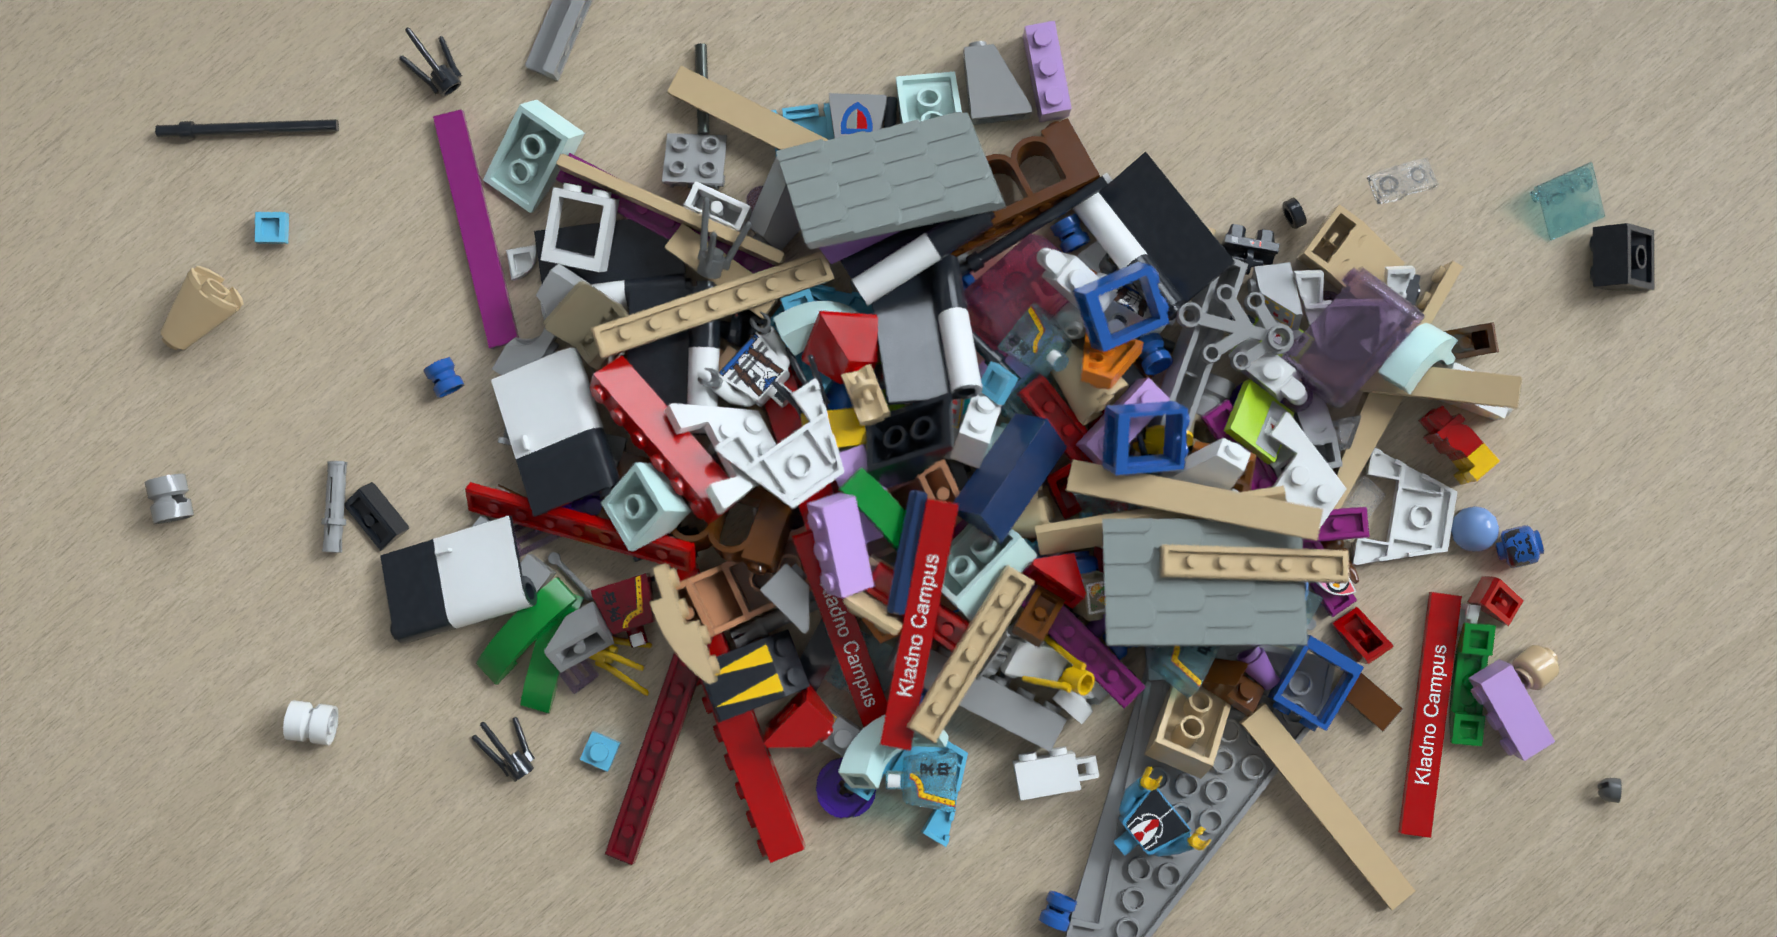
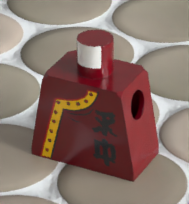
(627, 607)

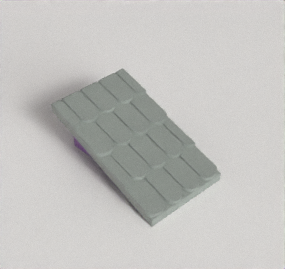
(887, 181)
(1194, 611)

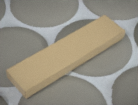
(686, 246)

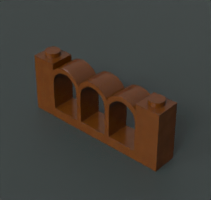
(1071, 161)
(766, 538)

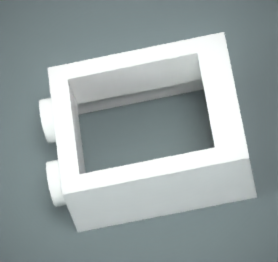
(610, 207)

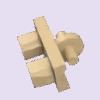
(866, 396)

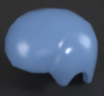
(1475, 529)

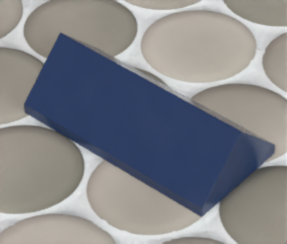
(1010, 475)

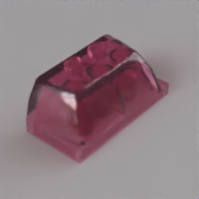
(1009, 289)

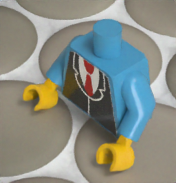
(1154, 822)

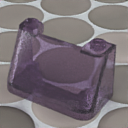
(1352, 337)

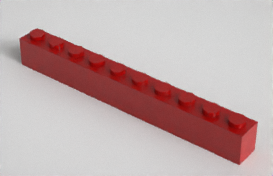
(755, 771)

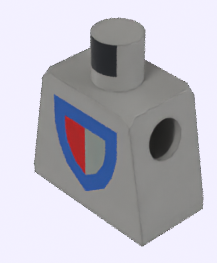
(856, 113)

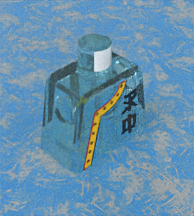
(1038, 341)
(1183, 665)
(927, 780)

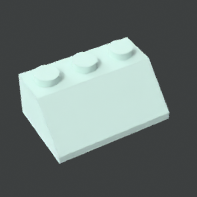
(977, 563)

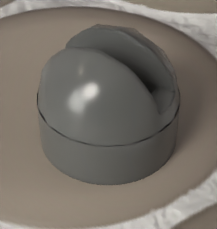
(1610, 789)

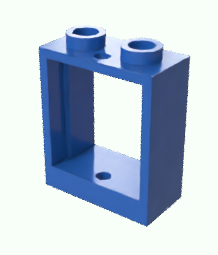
(1093, 314)
(1117, 438)
(1351, 673)

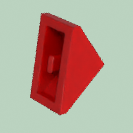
(1057, 486)
(1058, 575)
(1496, 599)
(1362, 636)

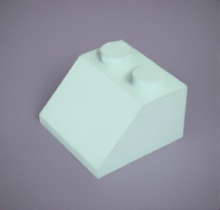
(644, 506)

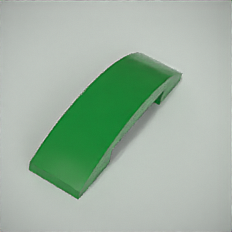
(876, 505)
(523, 630)
(1471, 656)
(542, 675)

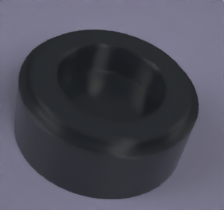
(1294, 213)

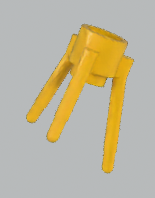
(610, 655)
(1073, 678)

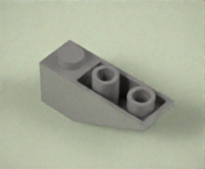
(1319, 429)

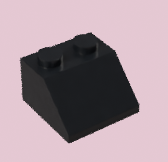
(1623, 257)

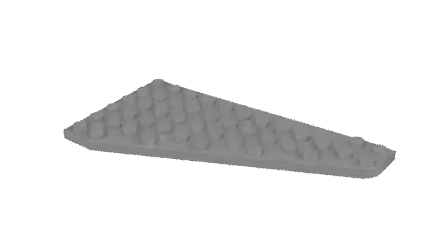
(1138, 890)

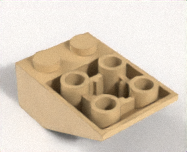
(1346, 243)

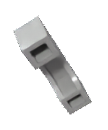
(525, 351)

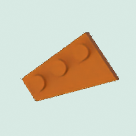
(1107, 367)

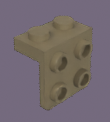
(578, 313)

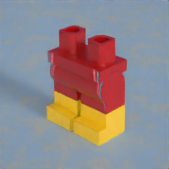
(1459, 444)

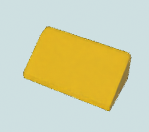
(844, 427)

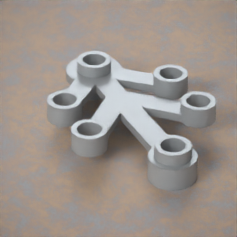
(1239, 327)

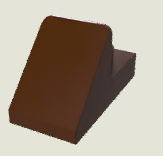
(1474, 340)
(1038, 616)
(1228, 683)

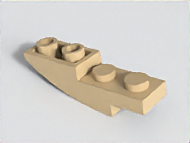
(686, 639)

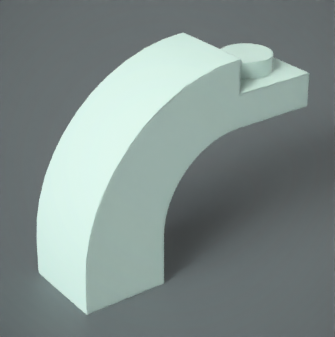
(797, 322)
(1416, 355)
(867, 759)

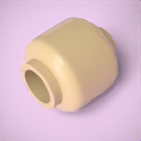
(1536, 667)

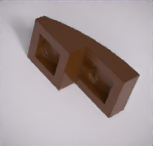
(1373, 703)

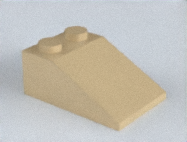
(1188, 731)

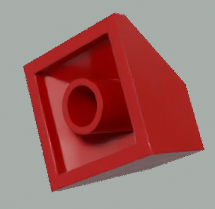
(842, 343)
(800, 722)

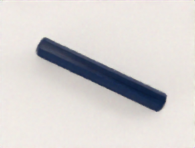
(907, 552)

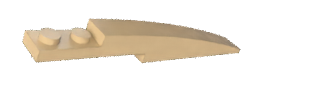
(1378, 408)

